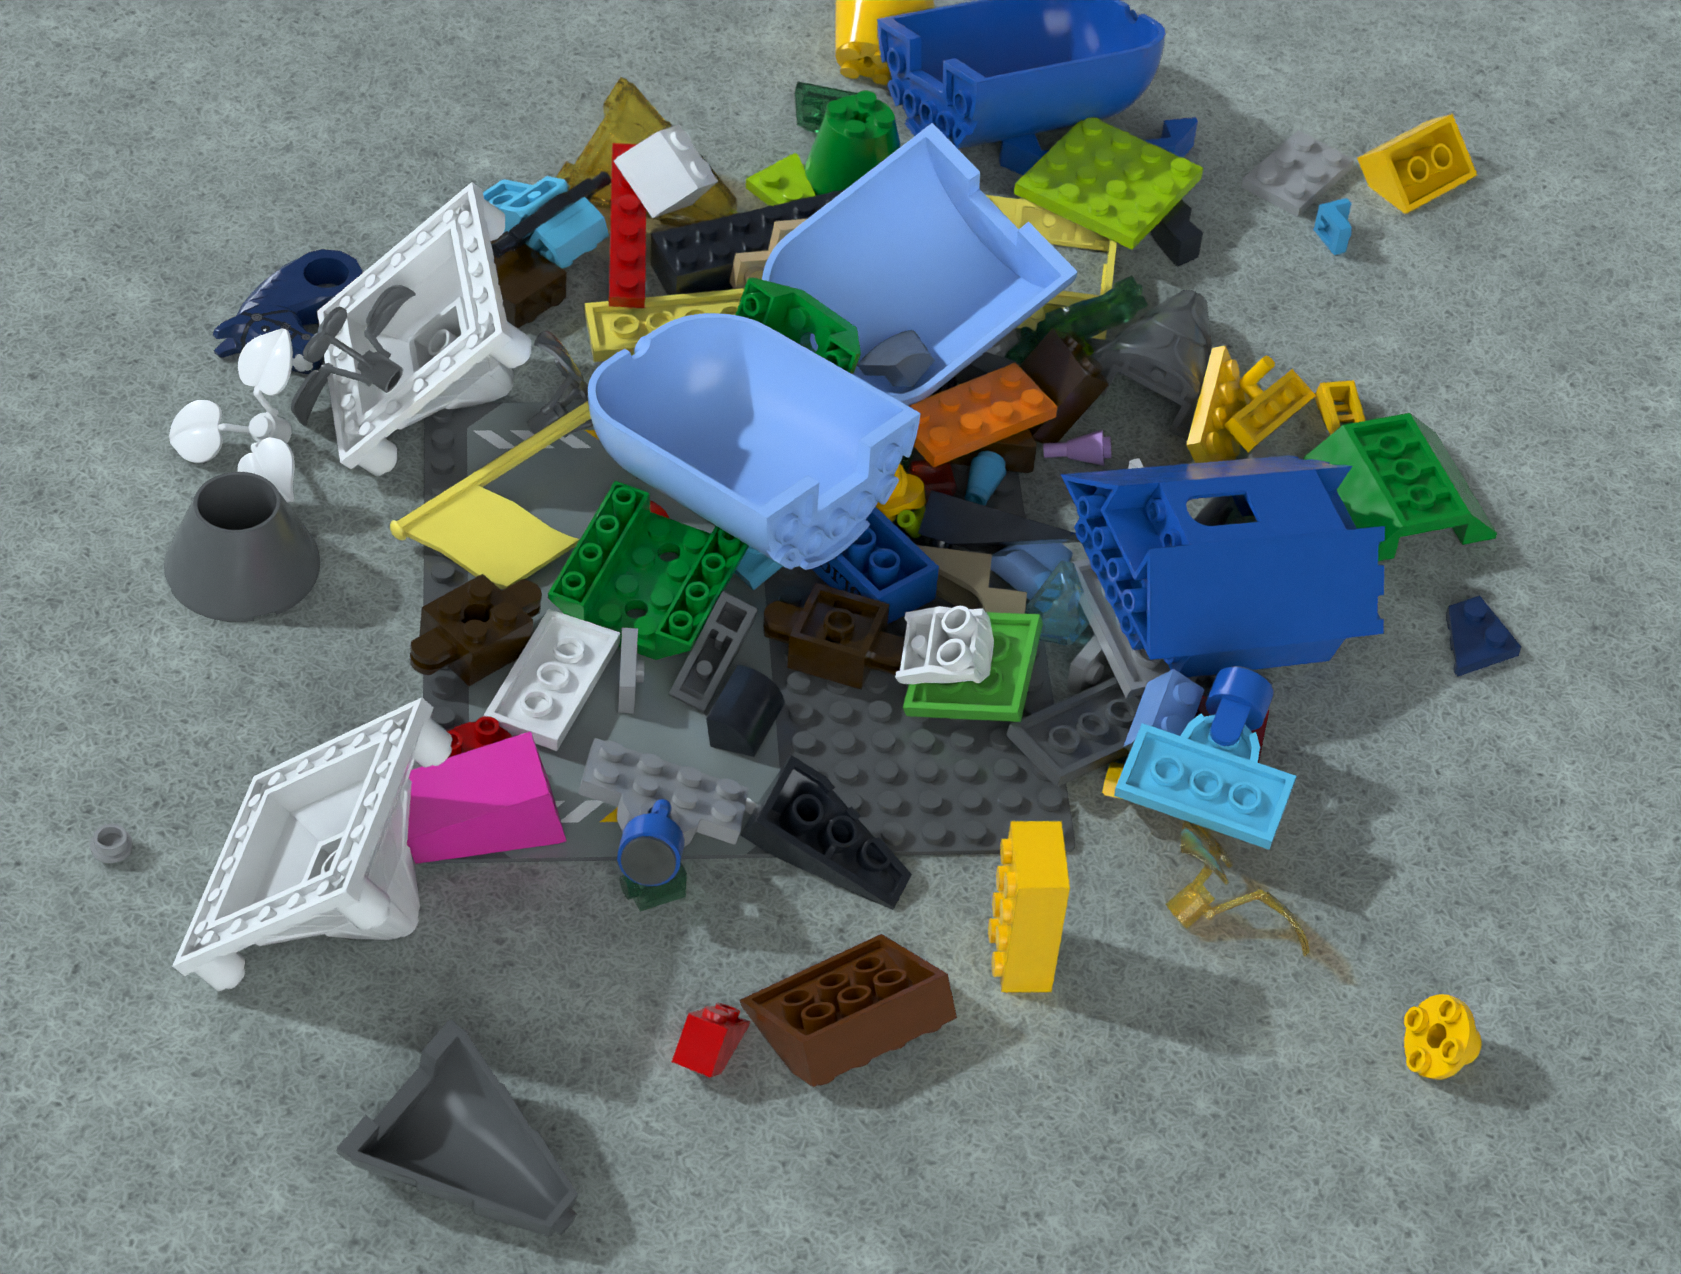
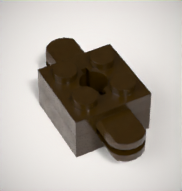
(835, 617)
(475, 628)

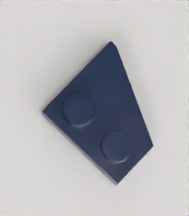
(1478, 636)

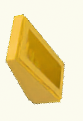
(1338, 391)

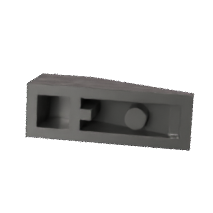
(714, 651)

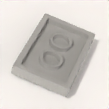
(1297, 173)

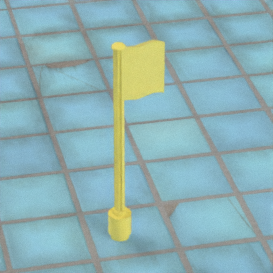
(487, 530)

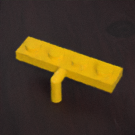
(1268, 407)

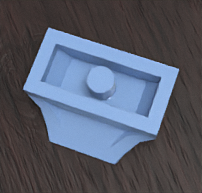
(1029, 565)

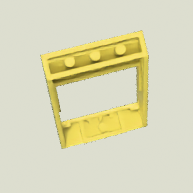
(1060, 232)

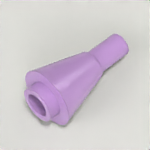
(1087, 448)

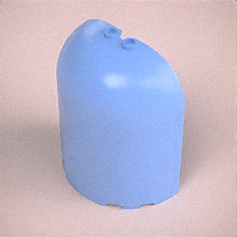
(924, 255)
(753, 434)

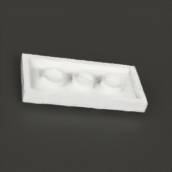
(553, 678)

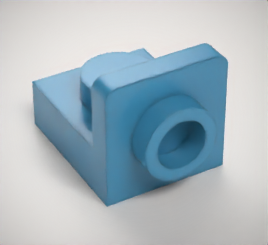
(1333, 225)

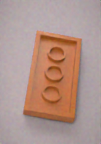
(979, 414)

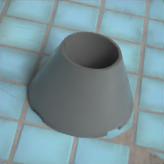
(240, 551)

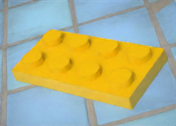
(1217, 403)

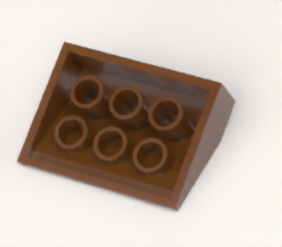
(851, 1009)

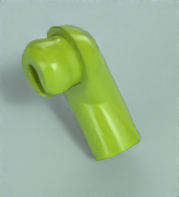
(911, 521)

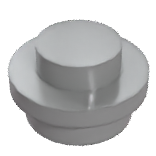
(111, 843)

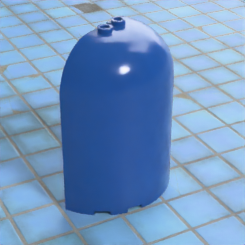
(1017, 65)

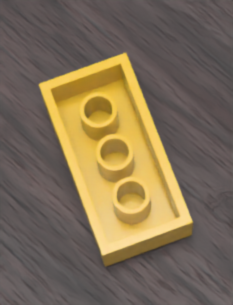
(1029, 906)

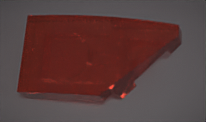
(936, 479)

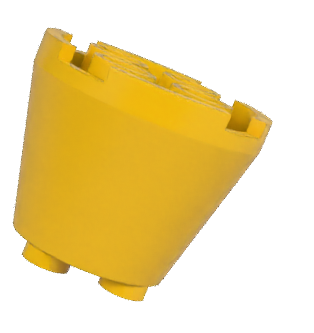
(857, 35)

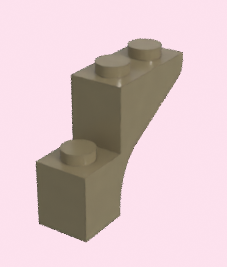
(965, 582)

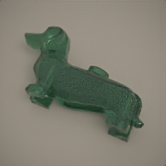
(1084, 317)

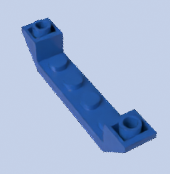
(1024, 152)

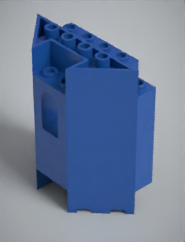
(1232, 591)

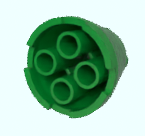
(851, 142)

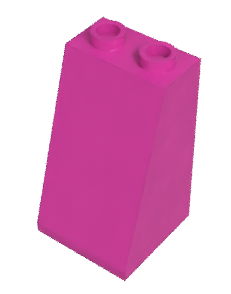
(483, 803)

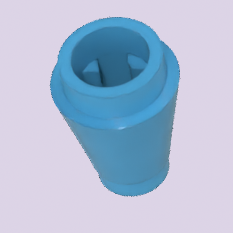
(984, 476)

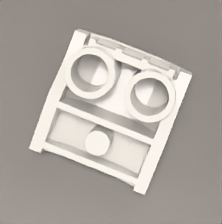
(946, 646)

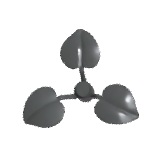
(374, 367)
(553, 409)

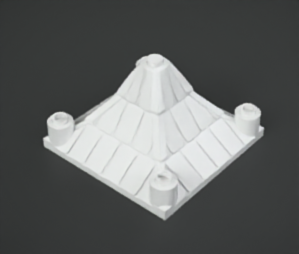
(445, 338)
(319, 848)

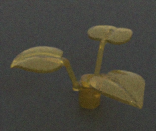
(1195, 898)

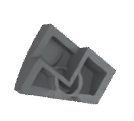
(899, 359)

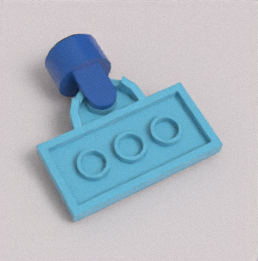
(1213, 766)

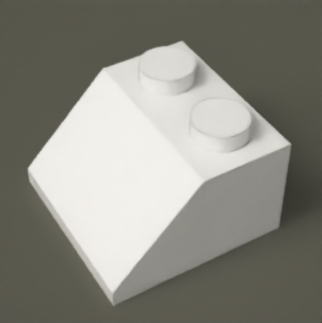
(666, 171)

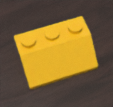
(1419, 164)

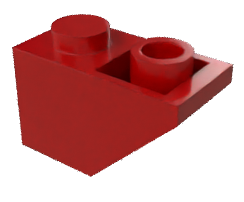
(710, 1039)

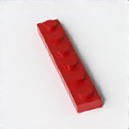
(627, 239)

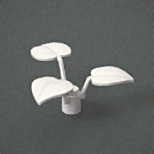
(197, 427)

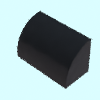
(744, 712)

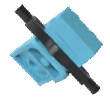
(550, 217)

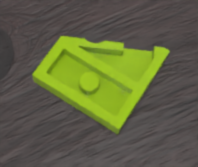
(781, 182)

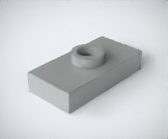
(630, 670)

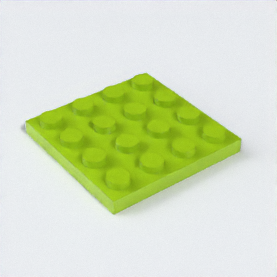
(1109, 181)

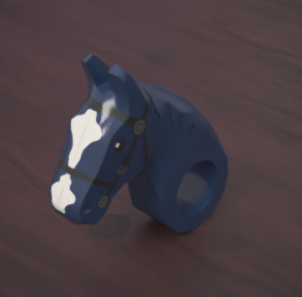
(289, 302)

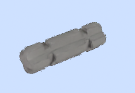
(1005, 344)

